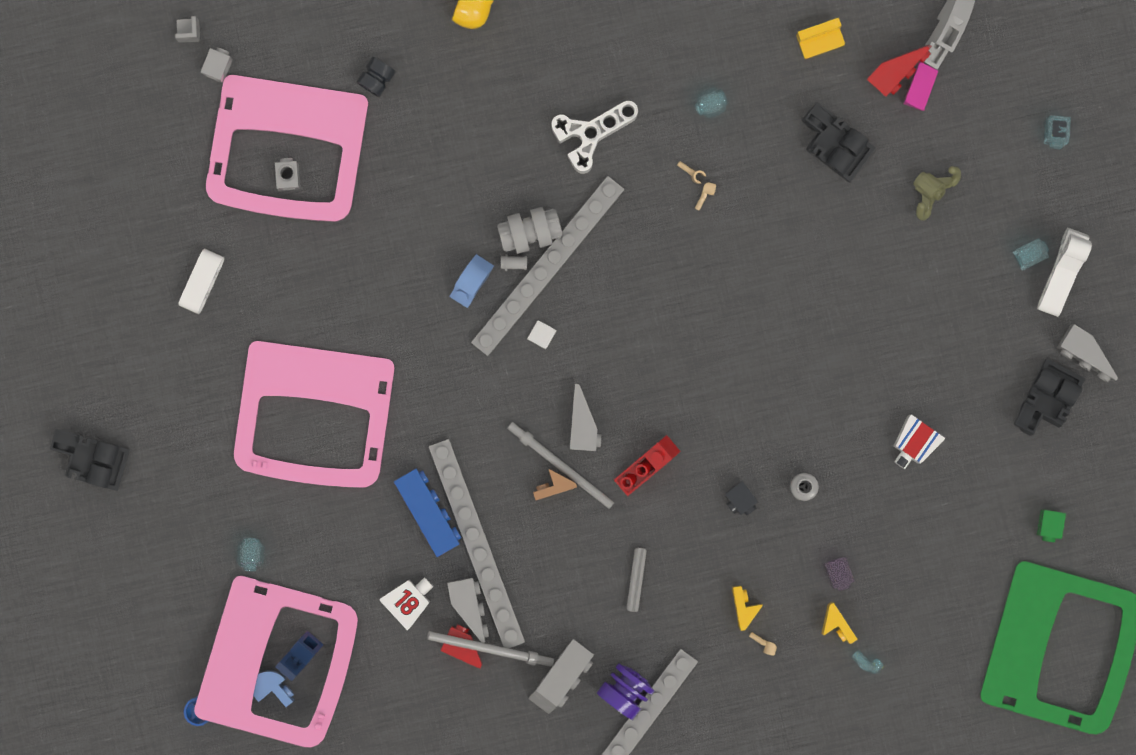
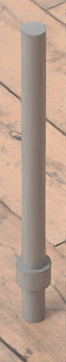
(527, 439)
(530, 657)

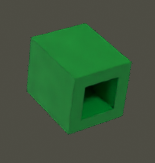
(1051, 525)

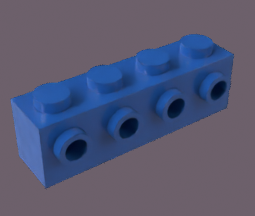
(427, 512)

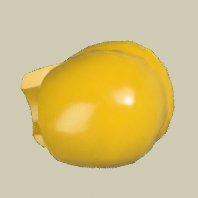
(472, 13)

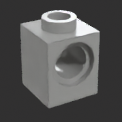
(217, 64)
(287, 184)

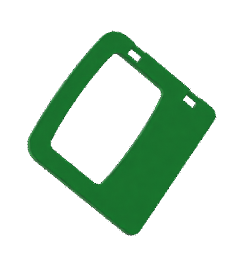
(1023, 638)

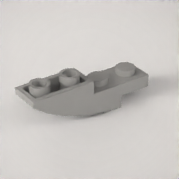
(949, 30)

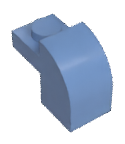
(471, 280)
(271, 681)

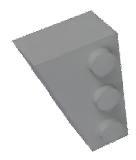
(562, 677)

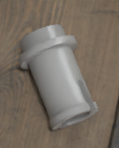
(513, 262)

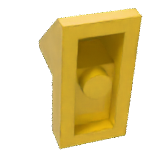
(744, 613)
(834, 619)

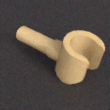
(691, 172)
(709, 188)
(770, 648)

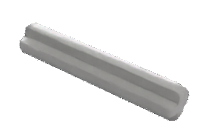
(636, 579)

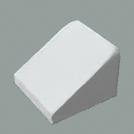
(542, 334)

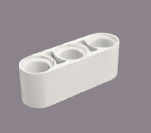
(201, 281)

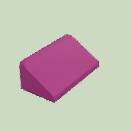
(920, 86)

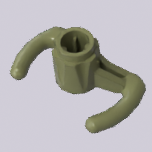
(933, 189)

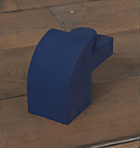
(299, 656)

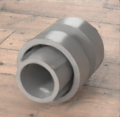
(541, 227)

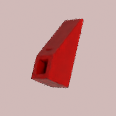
(892, 71)
(647, 465)

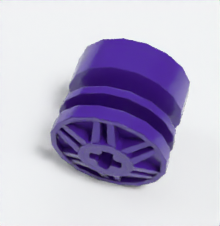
(625, 691)

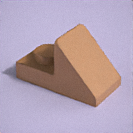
(560, 485)

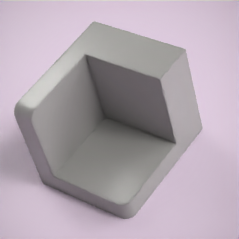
(188, 30)

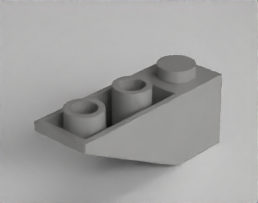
(1084, 348)
(465, 601)

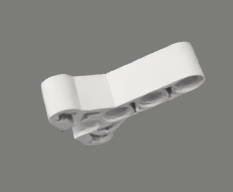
(577, 129)
(1070, 258)

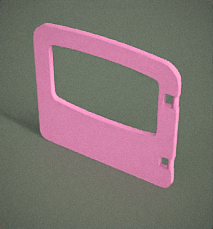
(295, 111)
(317, 375)
(238, 654)

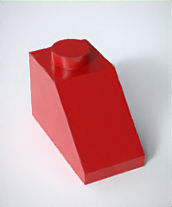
(467, 655)

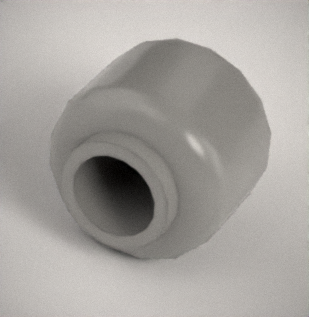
(807, 479)

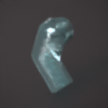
(865, 664)

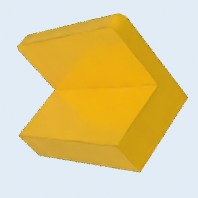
(820, 38)

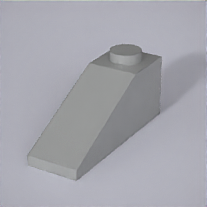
(583, 429)

